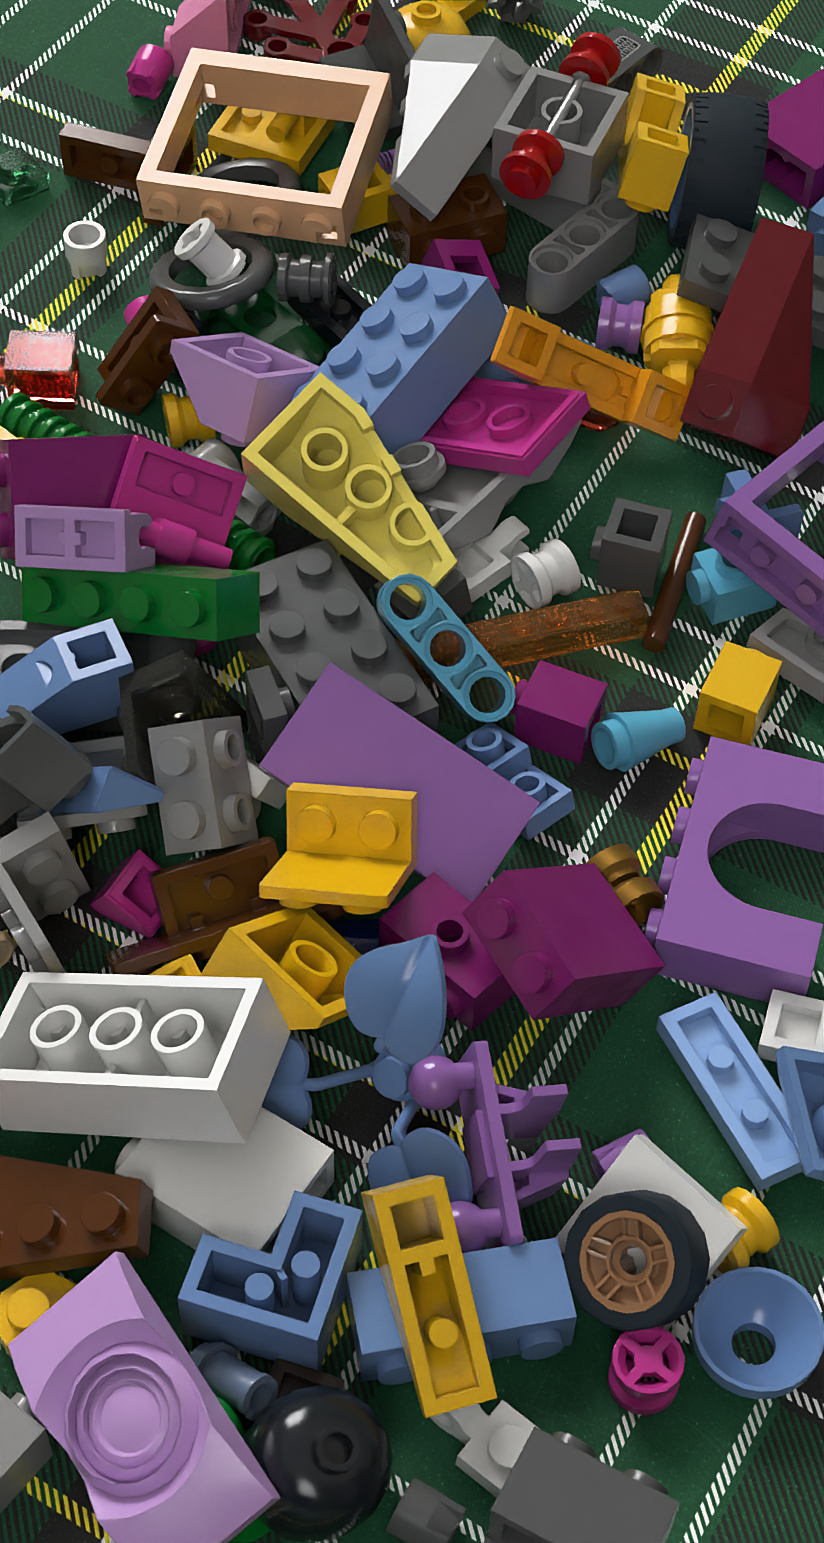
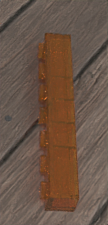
(547, 631)

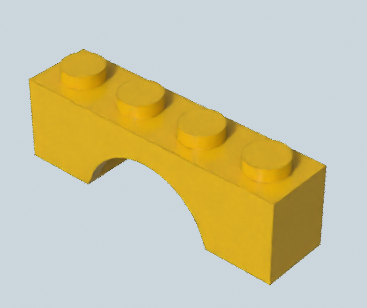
(652, 149)

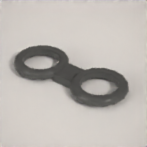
(257, 254)

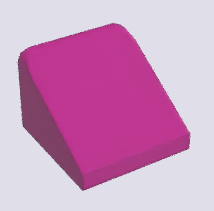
(129, 897)

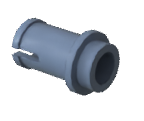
(233, 1379)

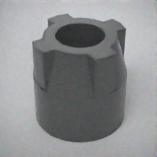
(425, 1515)

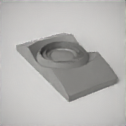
(471, 499)

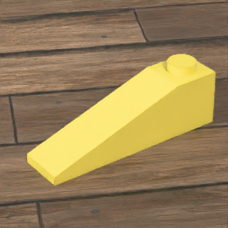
(343, 486)

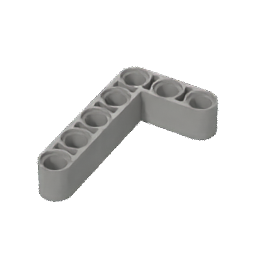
(582, 247)

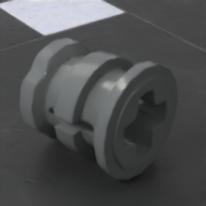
(307, 278)

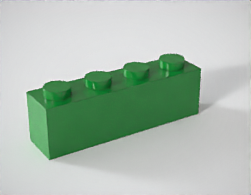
(149, 600)

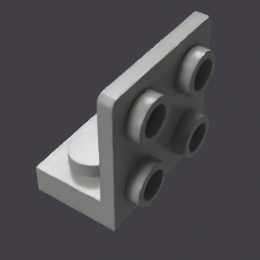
(36, 881)

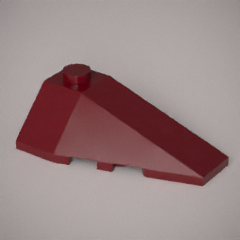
(759, 358)

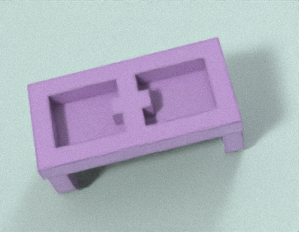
(80, 538)

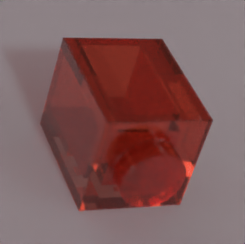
(42, 367)

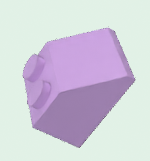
(238, 382)

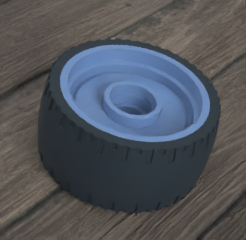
(723, 162)

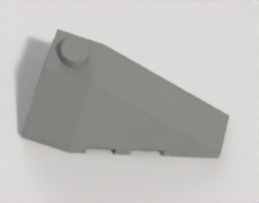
(450, 113)

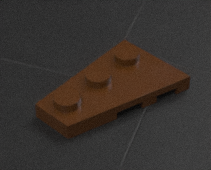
(68, 1217)

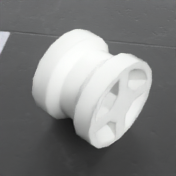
(545, 573)

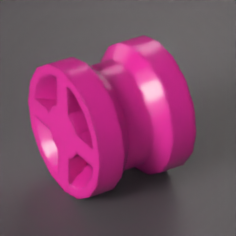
(651, 1354)

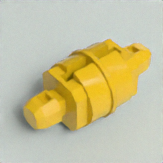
(675, 333)

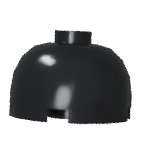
(324, 1460)

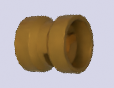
(622, 872)

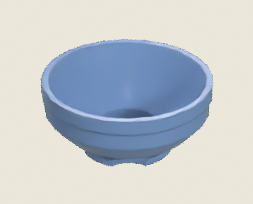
(763, 1303)

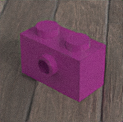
(472, 977)

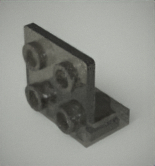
(163, 695)

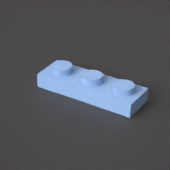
(733, 1088)

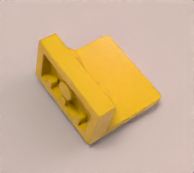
(344, 847)

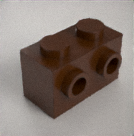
(468, 214)

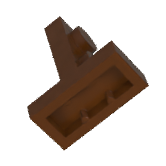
(114, 157)

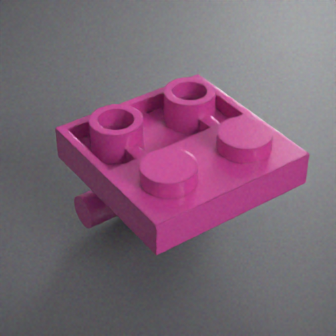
(187, 500)

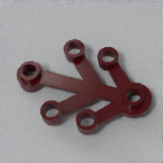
(309, 27)

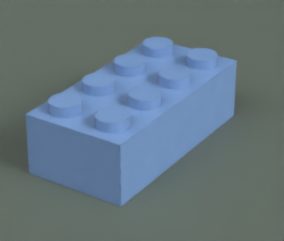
(416, 349)

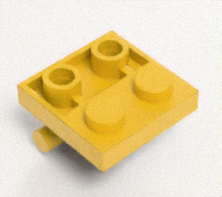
(269, 135)

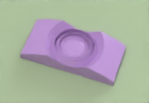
(138, 1415)

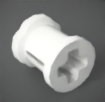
(209, 253)

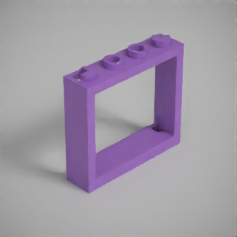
(766, 548)

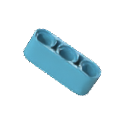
(473, 658)

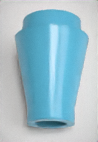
(632, 737)

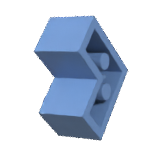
(279, 1300)

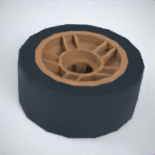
(605, 1276)

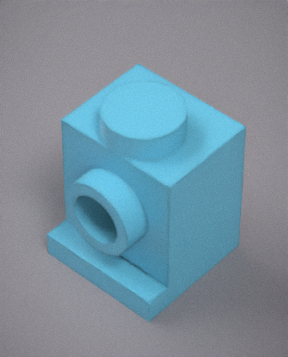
(724, 588)

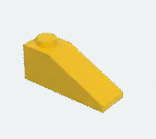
(429, 1293)

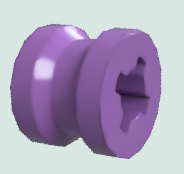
(619, 325)

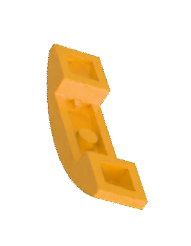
(614, 387)

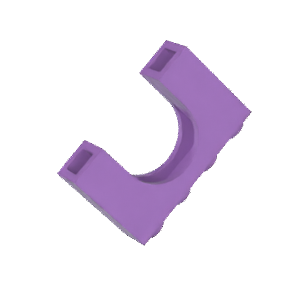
(705, 930)

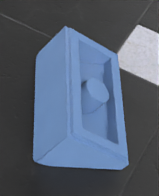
(108, 791)

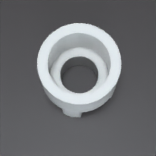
(86, 248)

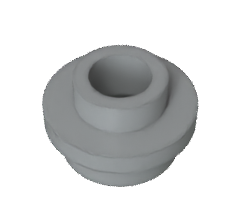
(420, 465)

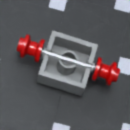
(563, 125)

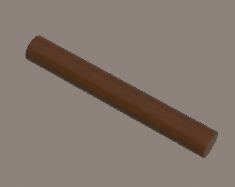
(674, 583)

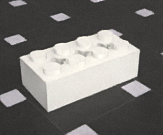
(138, 1055)

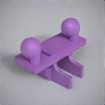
(489, 1118)

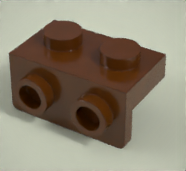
(142, 353)

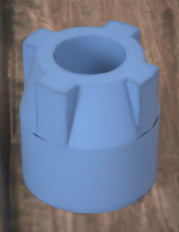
(625, 286)

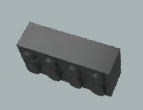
(321, 616)

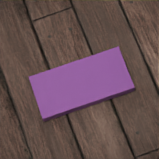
(362, 740)

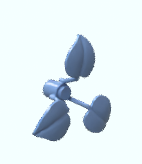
(403, 1003)

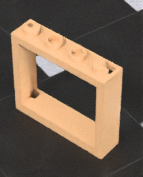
(274, 87)

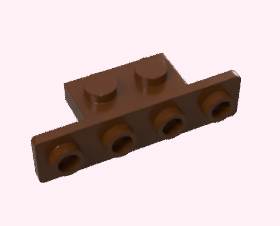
(201, 902)

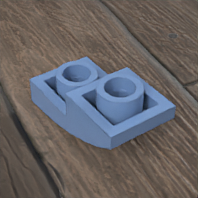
(513, 762)

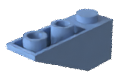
(70, 678)

